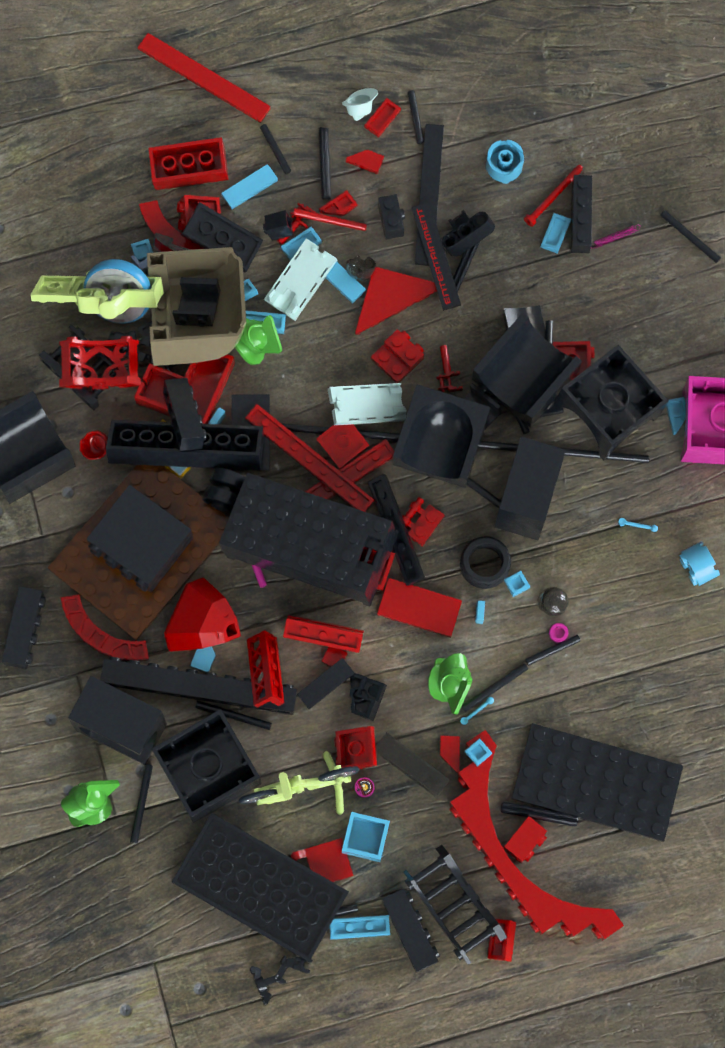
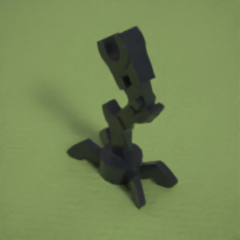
(294, 963)

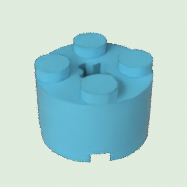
(497, 159)
(699, 563)

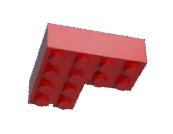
(206, 378)

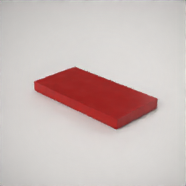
(419, 607)

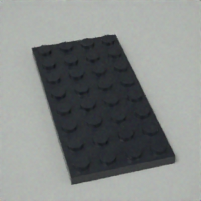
(597, 782)
(260, 887)

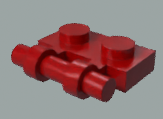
(425, 525)

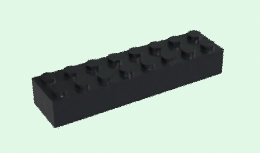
(156, 445)

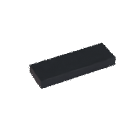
(325, 683)

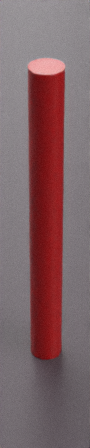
(329, 219)

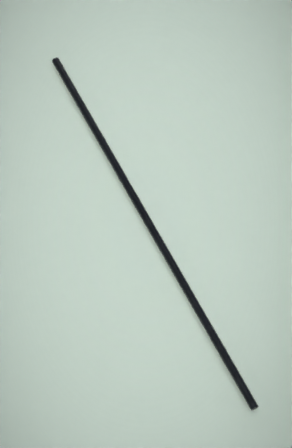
(483, 444)

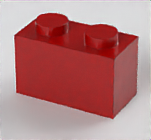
(525, 839)

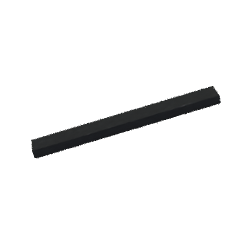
(430, 179)

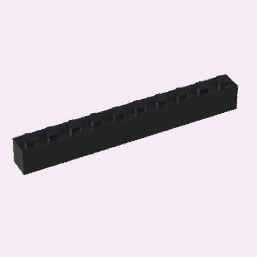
(190, 685)

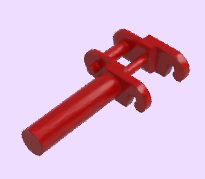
(297, 222)
(448, 373)

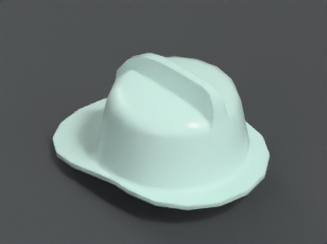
(360, 102)

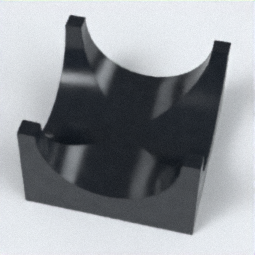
(612, 399)

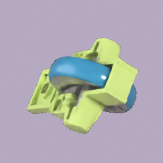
(104, 291)

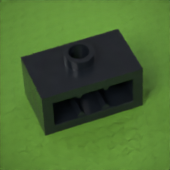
(391, 216)

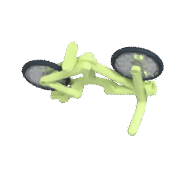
(286, 787)

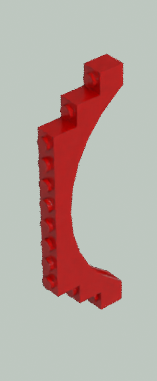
(539, 906)

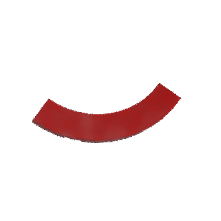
(158, 224)
(97, 638)

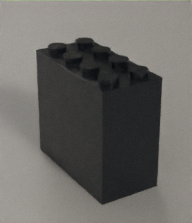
(139, 539)

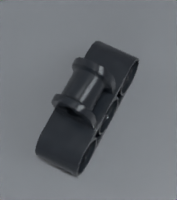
(467, 232)

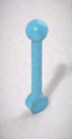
(622, 522)
(464, 720)

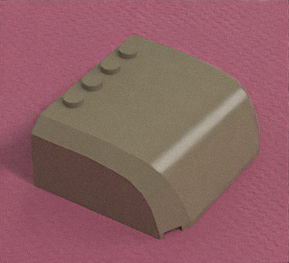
(192, 343)

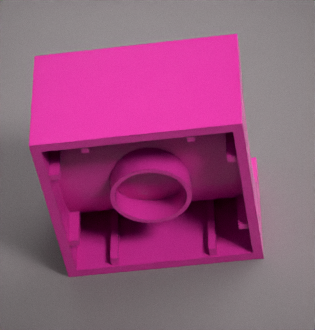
(704, 420)

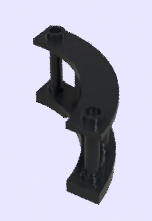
(468, 896)

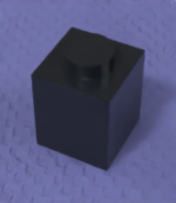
(278, 225)

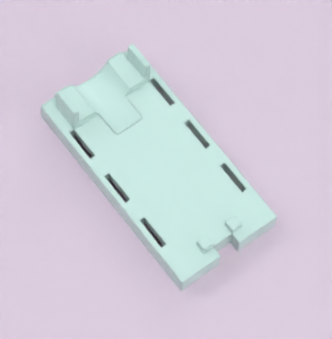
(300, 279)
(367, 402)

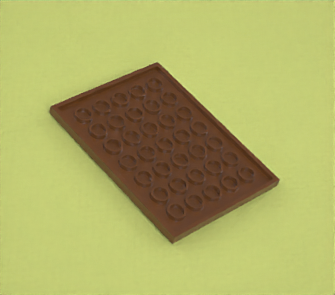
(106, 587)

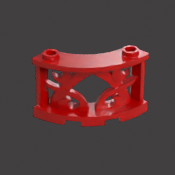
(121, 379)

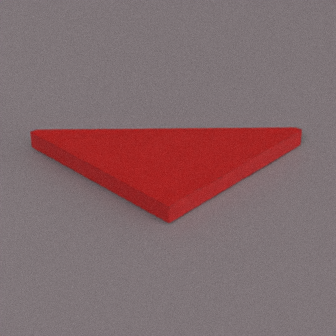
(389, 295)

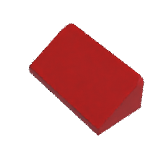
(503, 949)

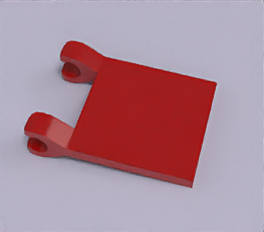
(327, 860)

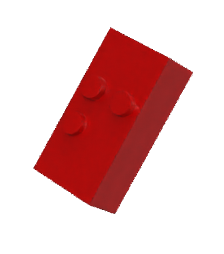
(188, 163)

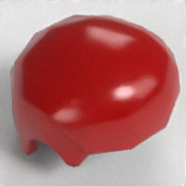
(93, 445)

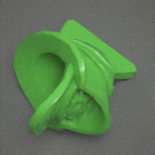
(258, 339)
(450, 680)
(89, 802)

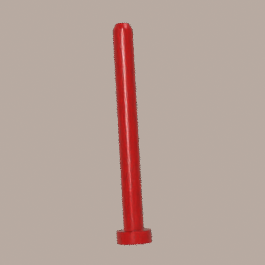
(531, 219)

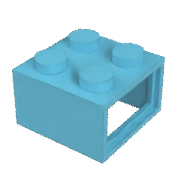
(365, 836)

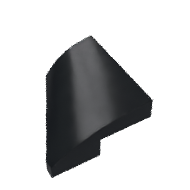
(366, 696)

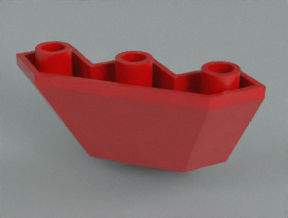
(201, 619)

